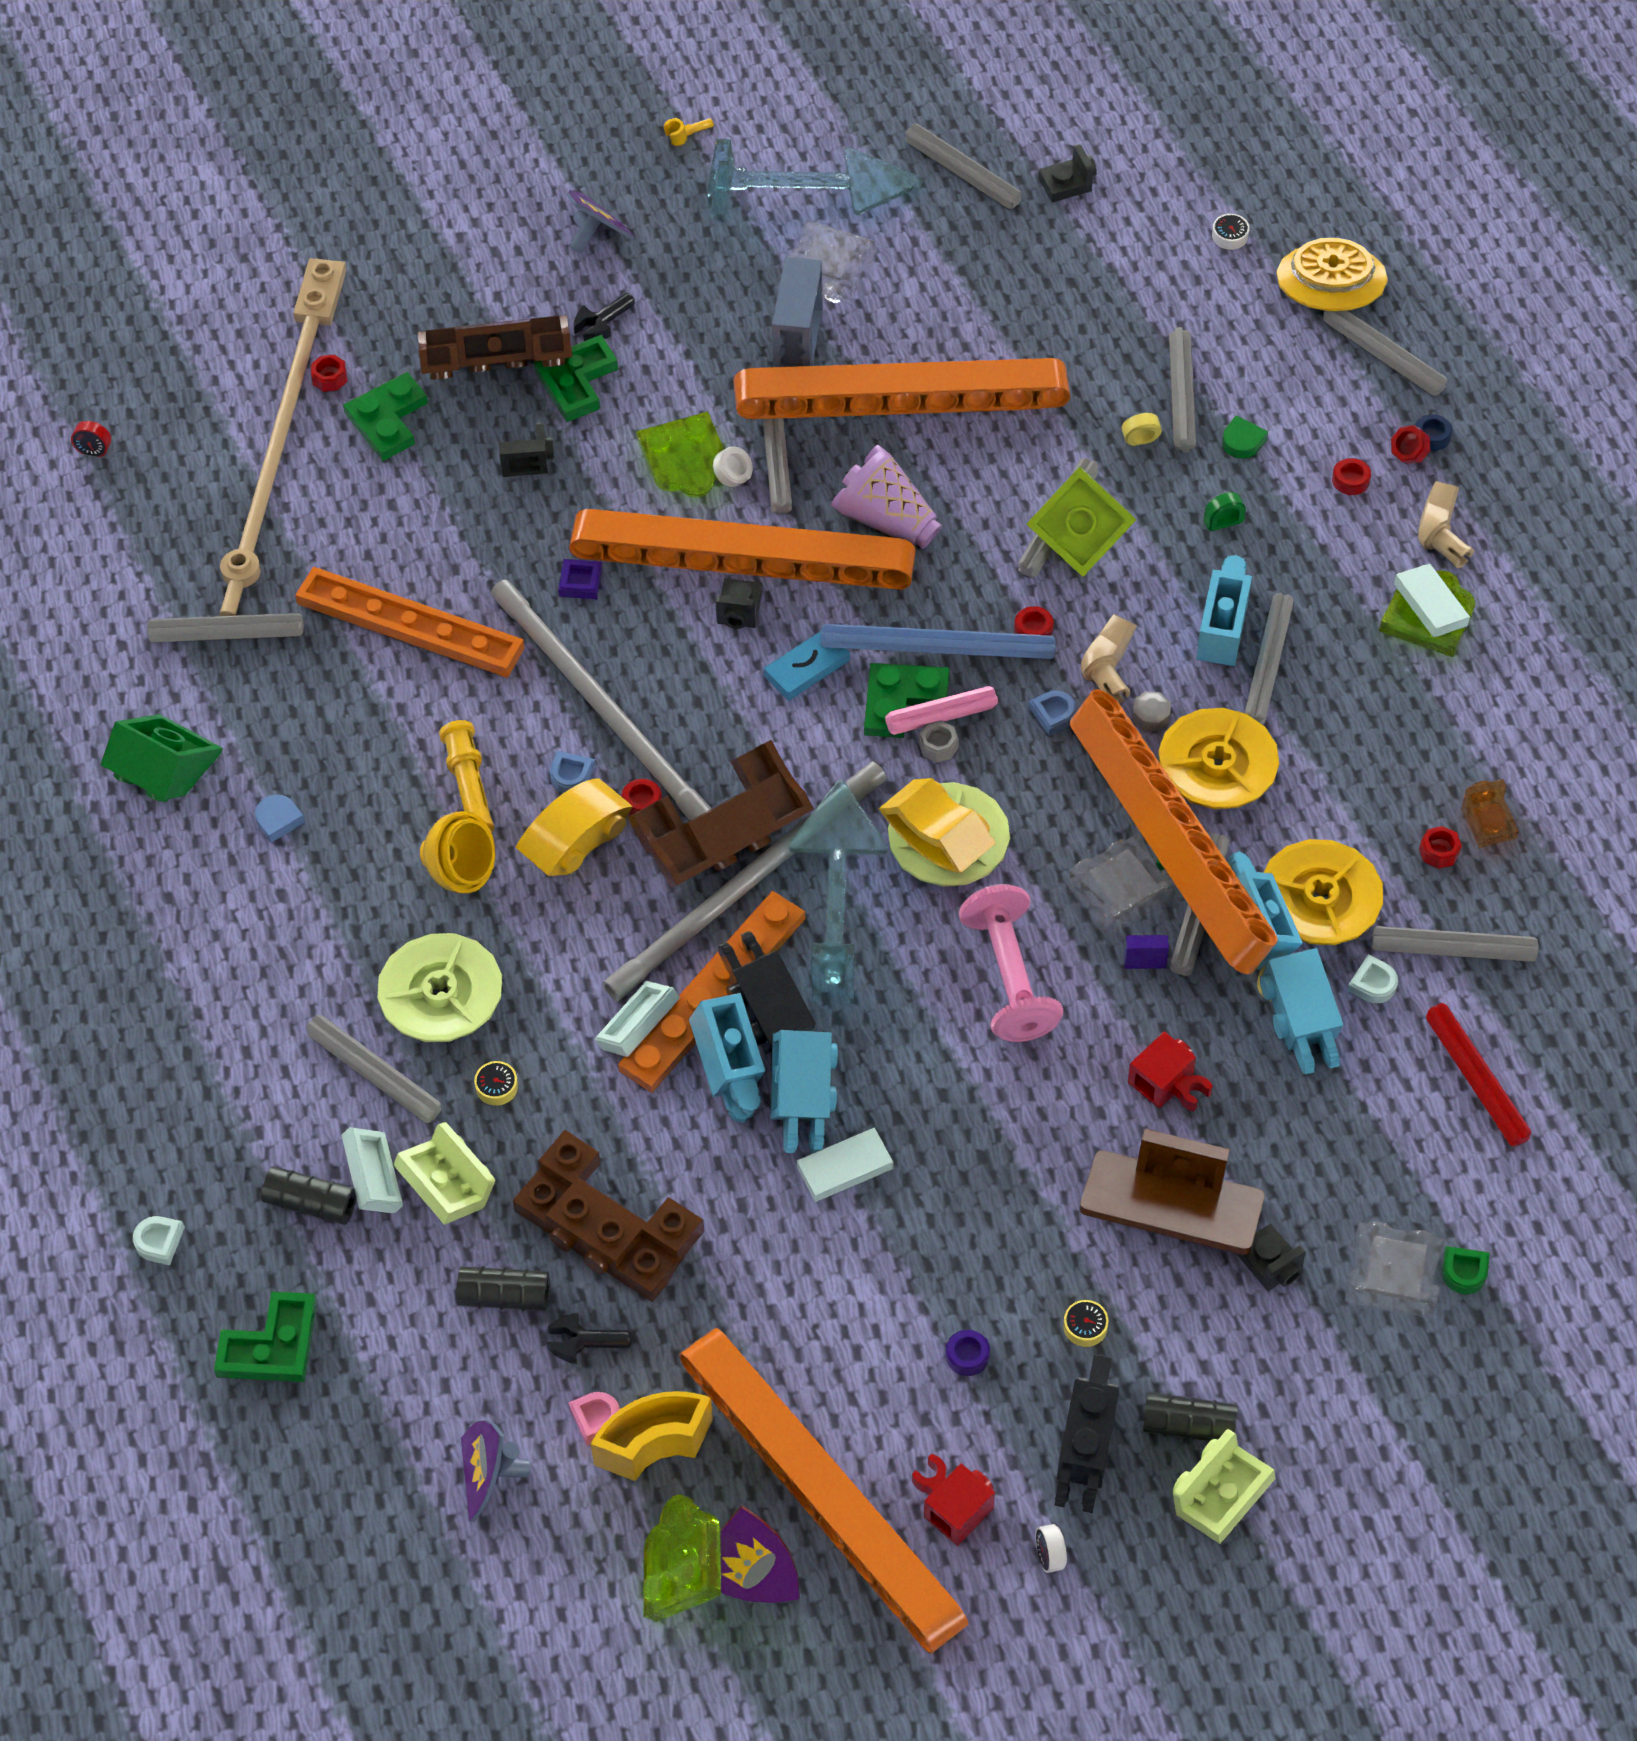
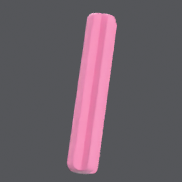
(941, 710)

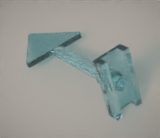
(867, 178)
(838, 829)

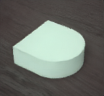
(1374, 981)
(157, 1238)

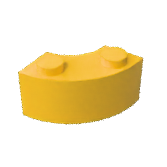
(937, 825)
(574, 827)
(652, 1430)

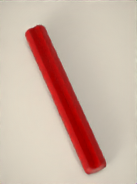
(1478, 1075)

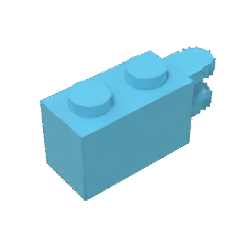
(1224, 613)
(1270, 902)
(1303, 1006)
(729, 1053)
(802, 1084)

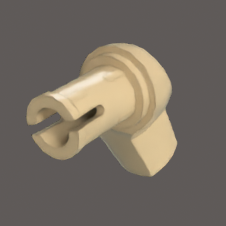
(1435, 525)
(1104, 655)

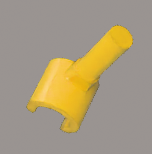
(678, 132)

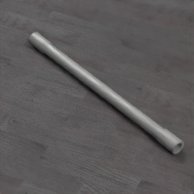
(519, 609)
(637, 969)

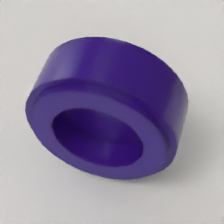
(967, 1352)

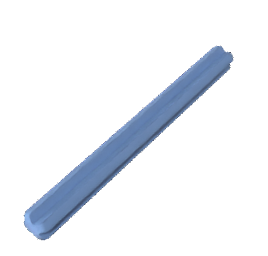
(938, 641)

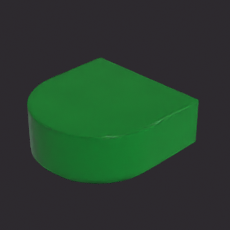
(1243, 438)
(1224, 511)
(1465, 1269)

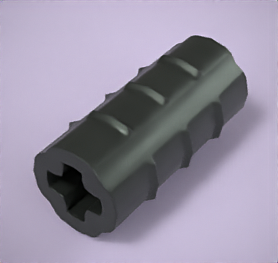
(308, 1195)
(503, 1288)
(1188, 1417)

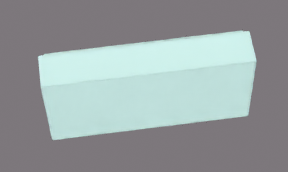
(1431, 600)
(637, 1018)
(844, 1164)
(372, 1170)

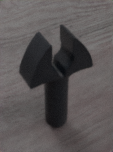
(600, 319)
(583, 1338)

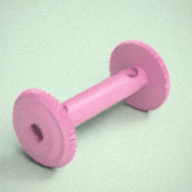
(1026, 1015)

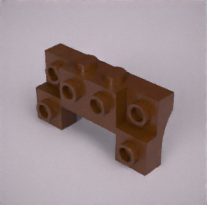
(491, 343)
(743, 821)
(601, 1229)

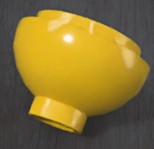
(459, 852)

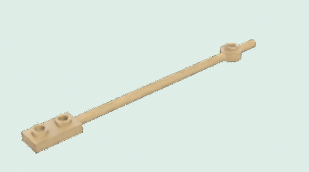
(313, 307)

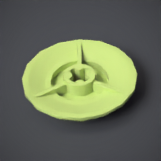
(928, 872)
(438, 963)

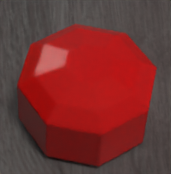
(329, 373)
(1410, 444)
(1440, 847)

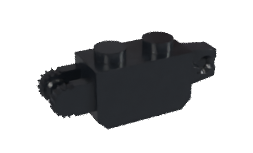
(1087, 1434)

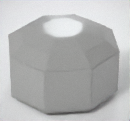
(1151, 711)
(938, 741)

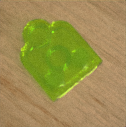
(682, 454)
(1404, 624)
(681, 1560)

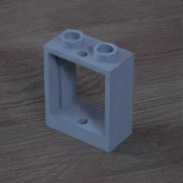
(797, 312)

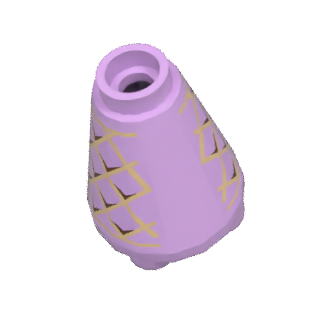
(886, 500)

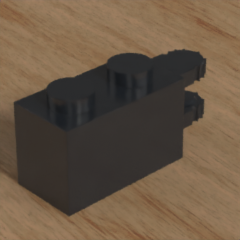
(766, 991)

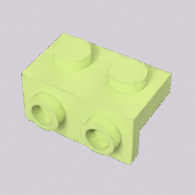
(446, 1175)
(1221, 1487)

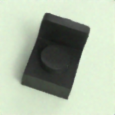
(1069, 177)
(527, 456)
(739, 603)
(1273, 1259)

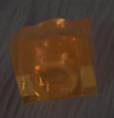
(1488, 813)

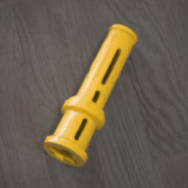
(464, 763)

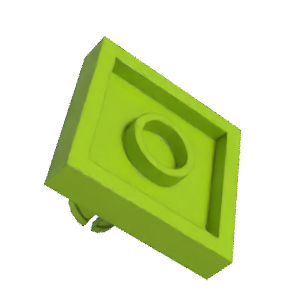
(1081, 521)

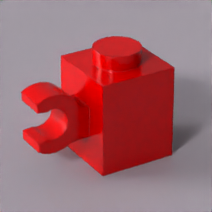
(1166, 1071)
(955, 1502)

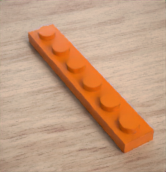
(410, 621)
(673, 1036)

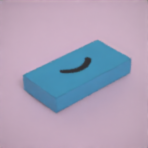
(804, 666)

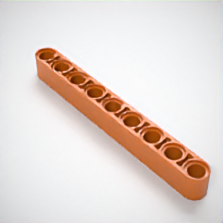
(901, 388)
(743, 548)
(1173, 832)
(825, 1490)

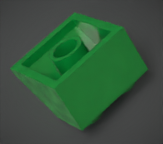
(158, 756)

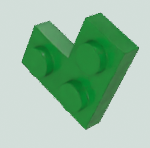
(570, 383)
(379, 414)
(897, 686)
(278, 1352)

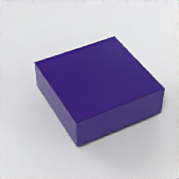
(580, 579)
(1146, 951)

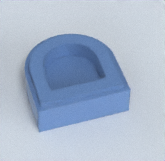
(1053, 710)
(570, 770)
(277, 816)

